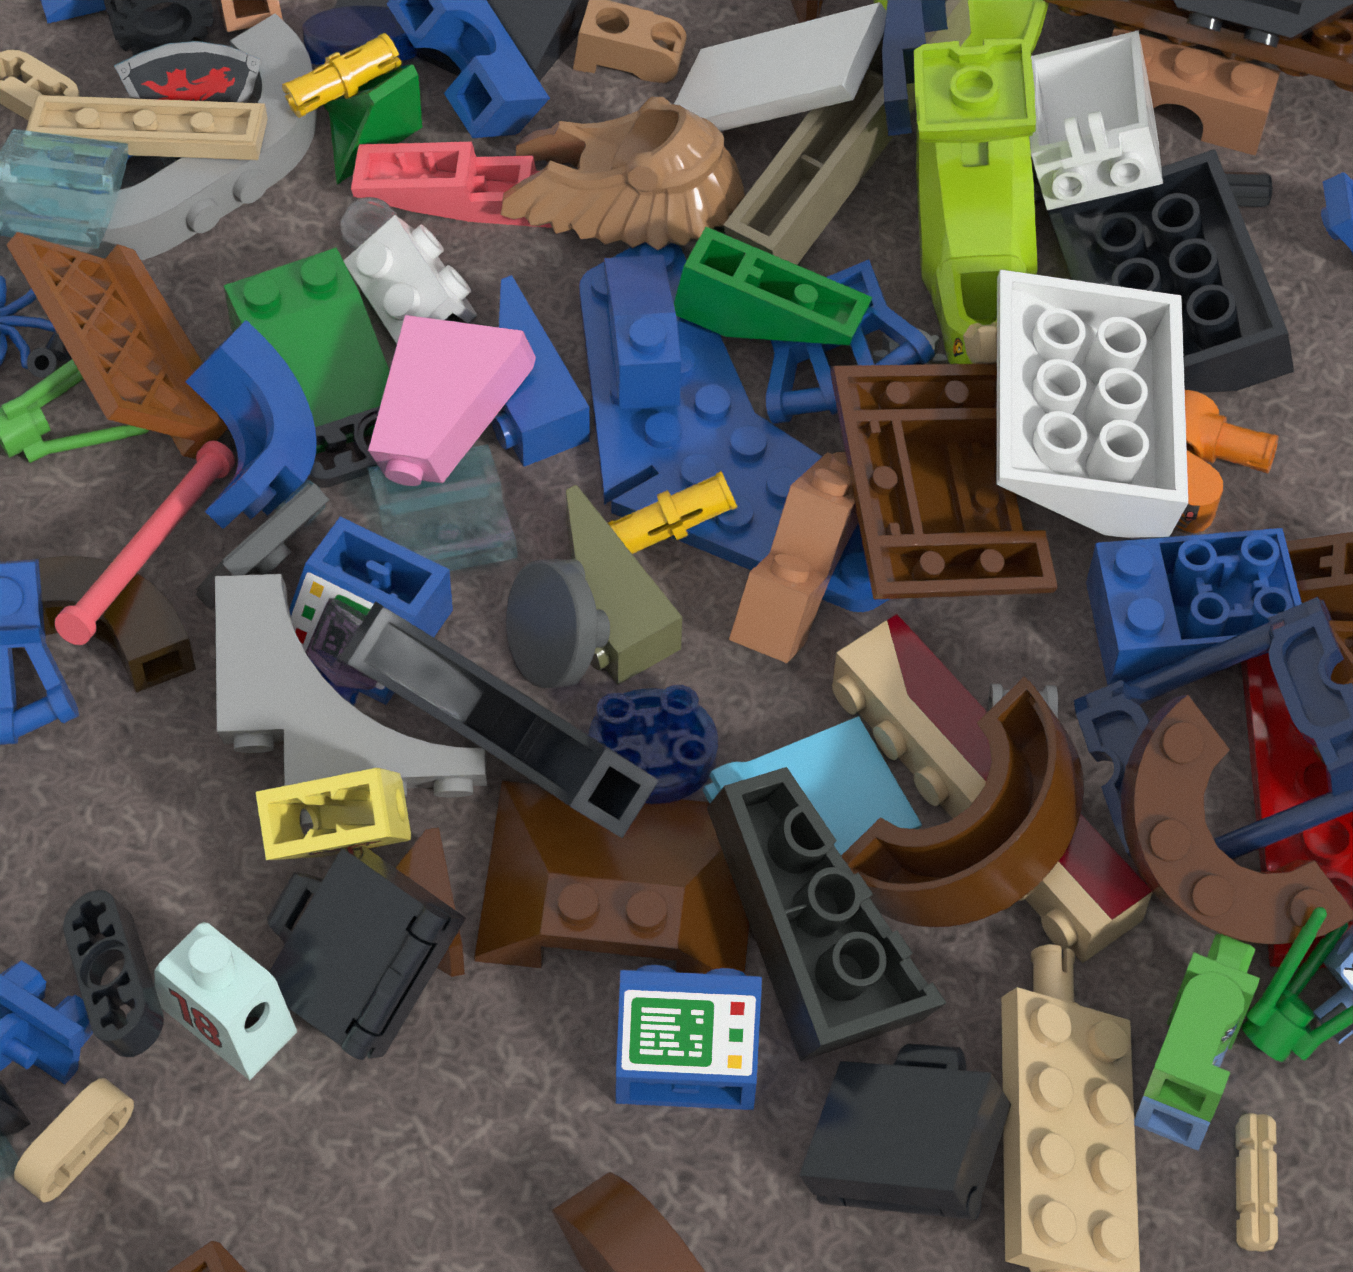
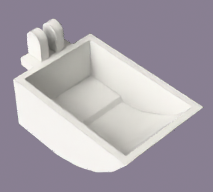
(1094, 122)

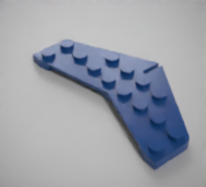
(701, 437)

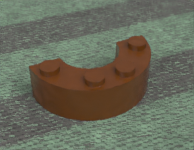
(997, 844)
(1179, 856)

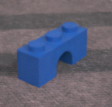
(496, 85)

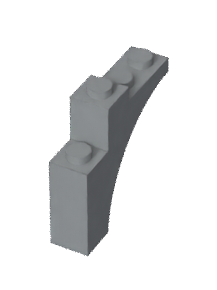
(277, 695)

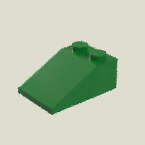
(319, 330)

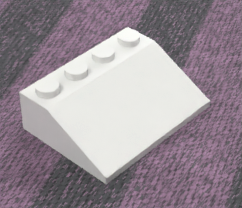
(1092, 402)

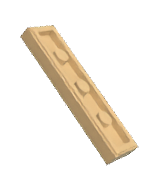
(156, 125)

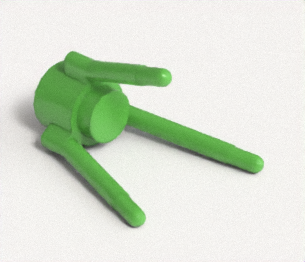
(24, 422)

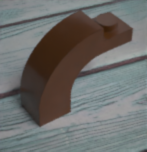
(621, 1231)

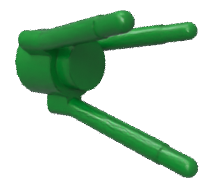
(1280, 1018)

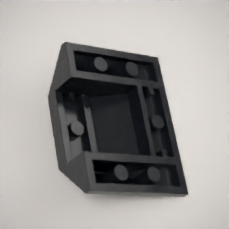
(1265, 19)

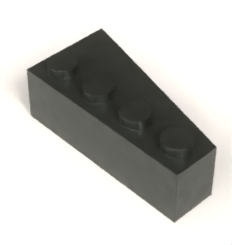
(813, 920)

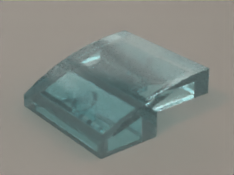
(59, 186)
(450, 521)

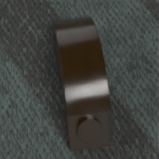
(136, 624)

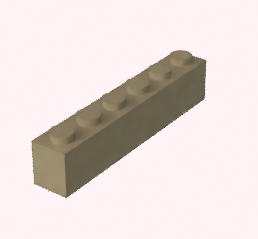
(825, 160)

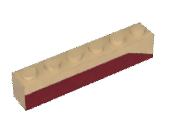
(932, 727)

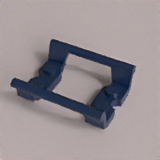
(1302, 660)

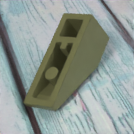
(640, 616)

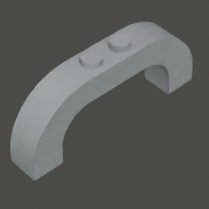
(199, 191)

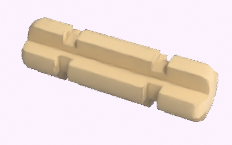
(1256, 1182)

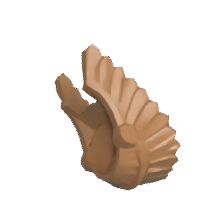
(637, 178)

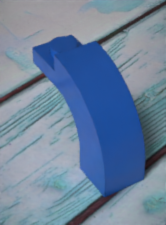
(267, 419)

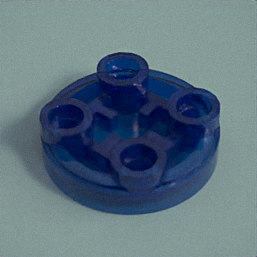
(350, 28)
(662, 735)

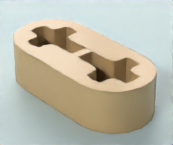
(37, 78)
(73, 1139)

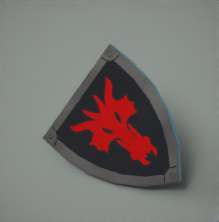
(190, 74)

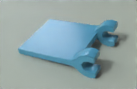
(840, 777)

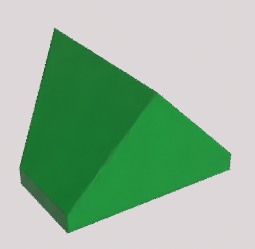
(380, 113)

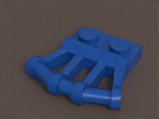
(913, 349)
(24, 627)

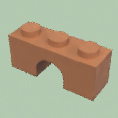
(1224, 92)

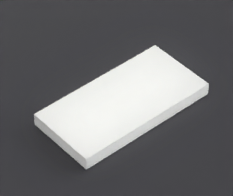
(784, 69)

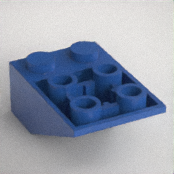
(1184, 594)

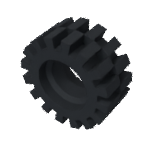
(147, 30)

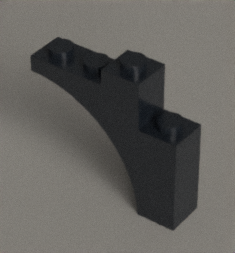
(500, 719)

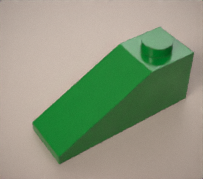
(762, 296)

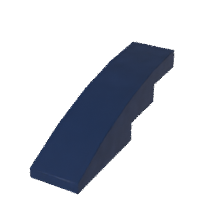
(904, 33)

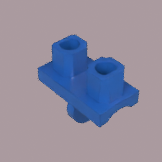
(34, 1030)

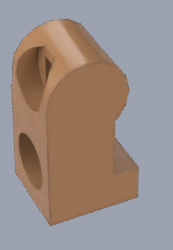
(629, 41)

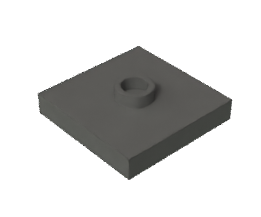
(266, 545)

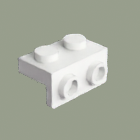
(405, 276)

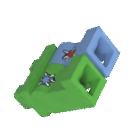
(1201, 1029)

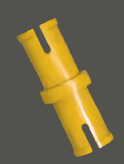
(341, 75)
(674, 513)

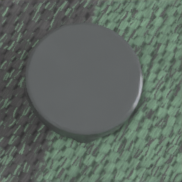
(554, 623)

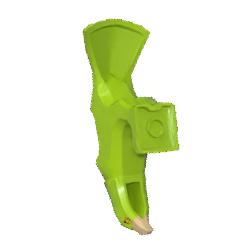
(976, 169)

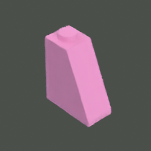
(444, 394)

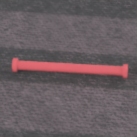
(77, 622)

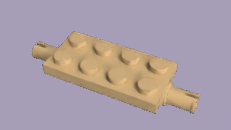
(1067, 1128)

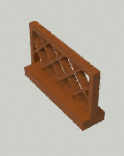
(121, 338)

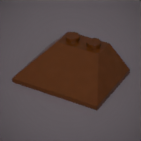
(927, 485)
(585, 889)

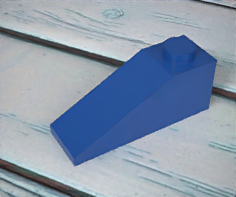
(643, 332)
(547, 408)

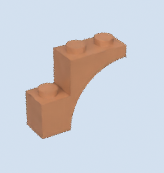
(793, 577)

